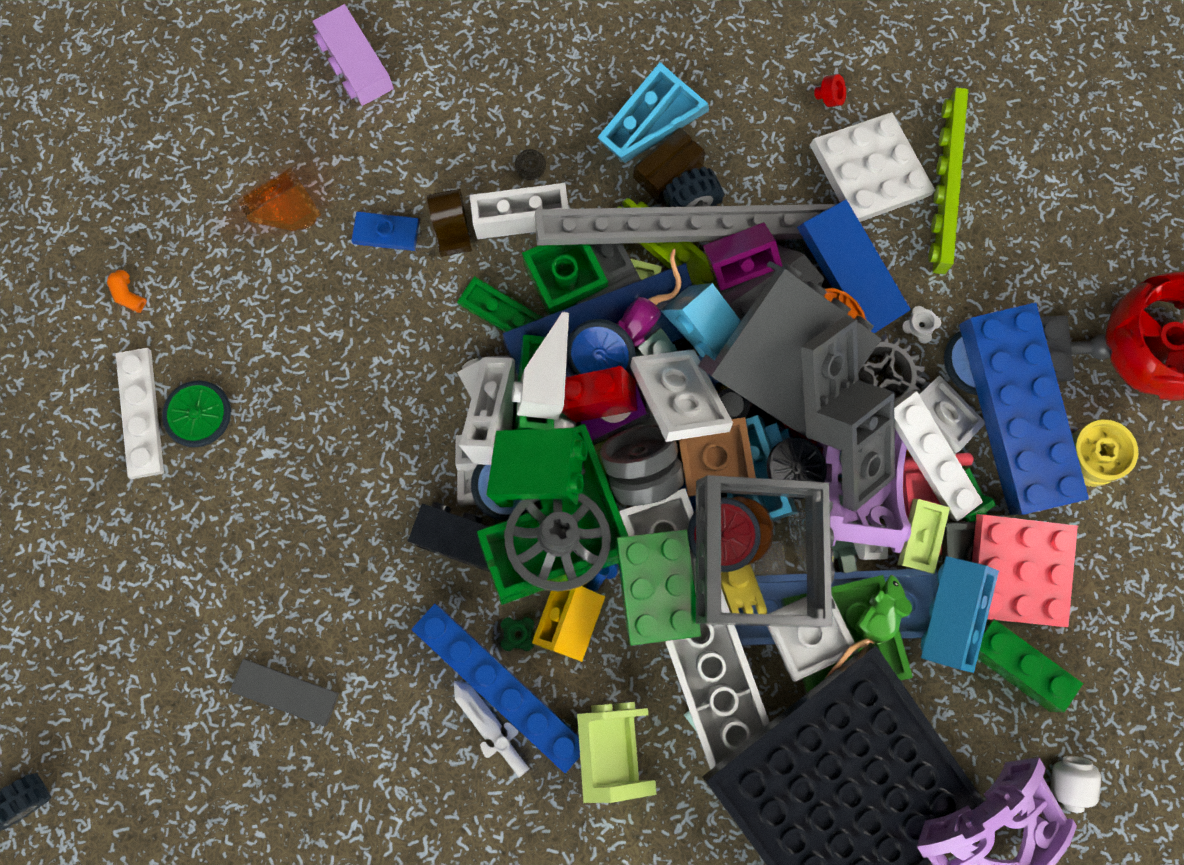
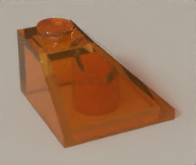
(280, 204)

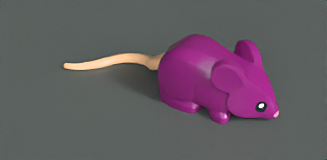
(643, 312)

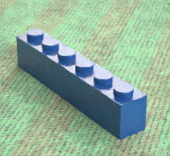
(499, 687)

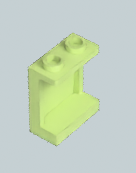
(610, 754)

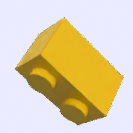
(569, 622)

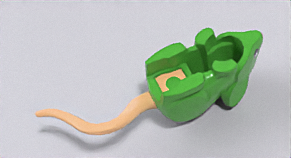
(881, 619)

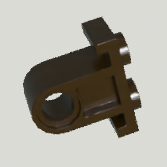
(449, 222)

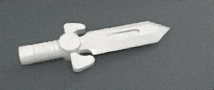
(489, 727)

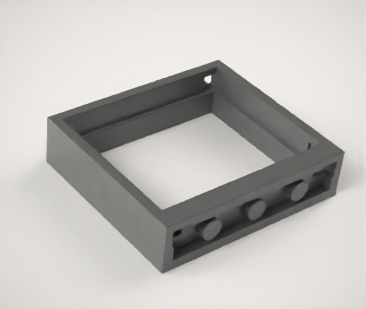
(818, 550)

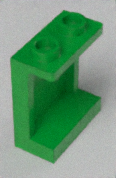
(537, 465)

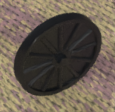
(797, 461)

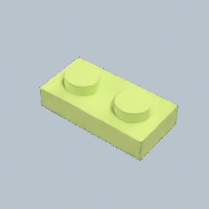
(926, 537)

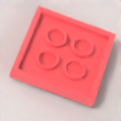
(1033, 568)

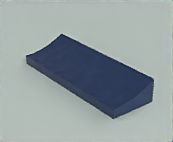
(606, 307)

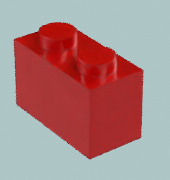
(599, 394)

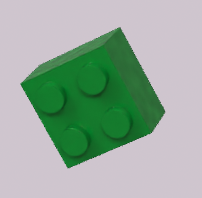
(563, 274)

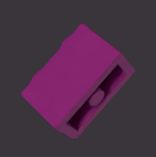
(742, 256)

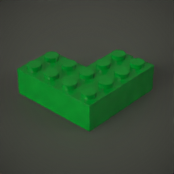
(507, 581)

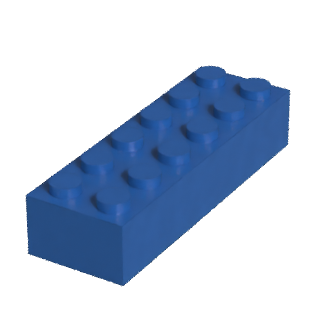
(1023, 410)

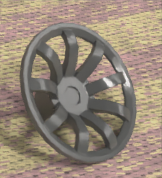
(557, 537)

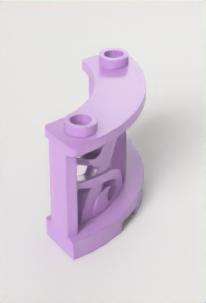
(893, 509)
(1015, 791)

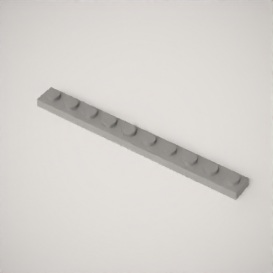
(667, 223)

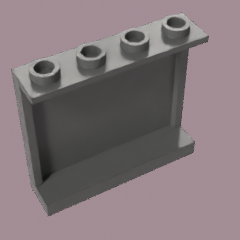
(765, 348)

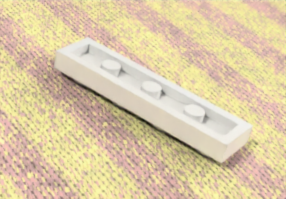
(139, 413)
(934, 456)

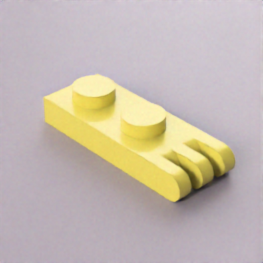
(742, 591)

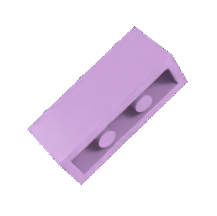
(351, 55)

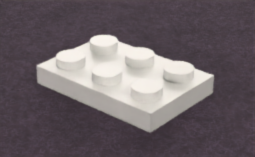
(680, 395)

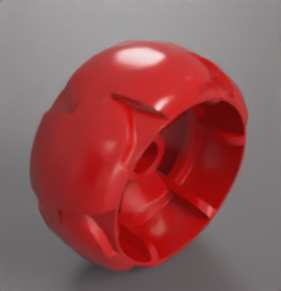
(1141, 359)

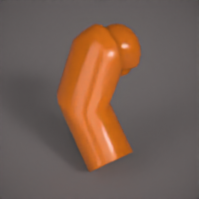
(120, 293)

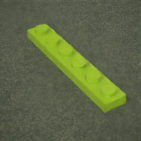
(948, 190)

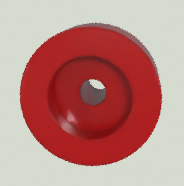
(832, 90)

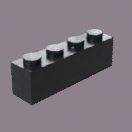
(449, 534)

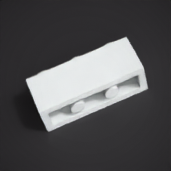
(514, 210)

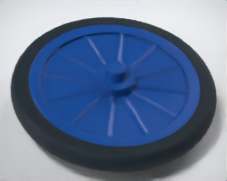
(599, 346)

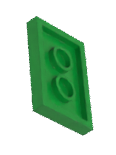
(657, 587)

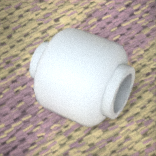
(1075, 783)

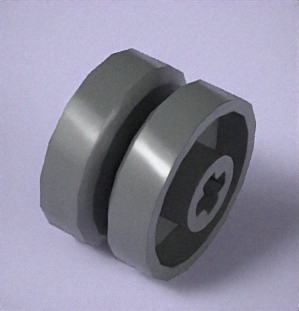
(642, 466)

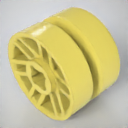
(1105, 451)

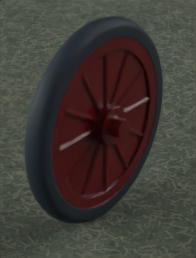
(738, 535)

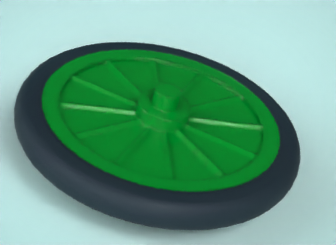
(196, 413)

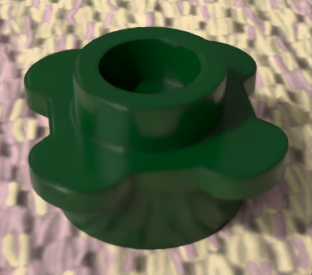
(510, 627)

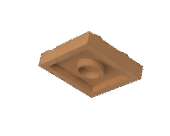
(717, 455)

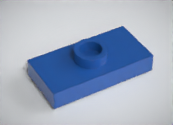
(385, 231)

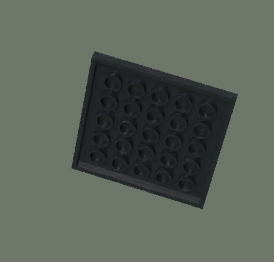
(843, 774)

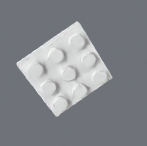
(872, 166)

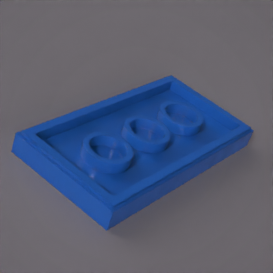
(853, 263)

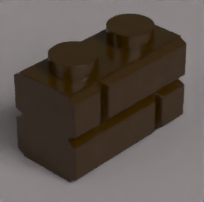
(667, 162)

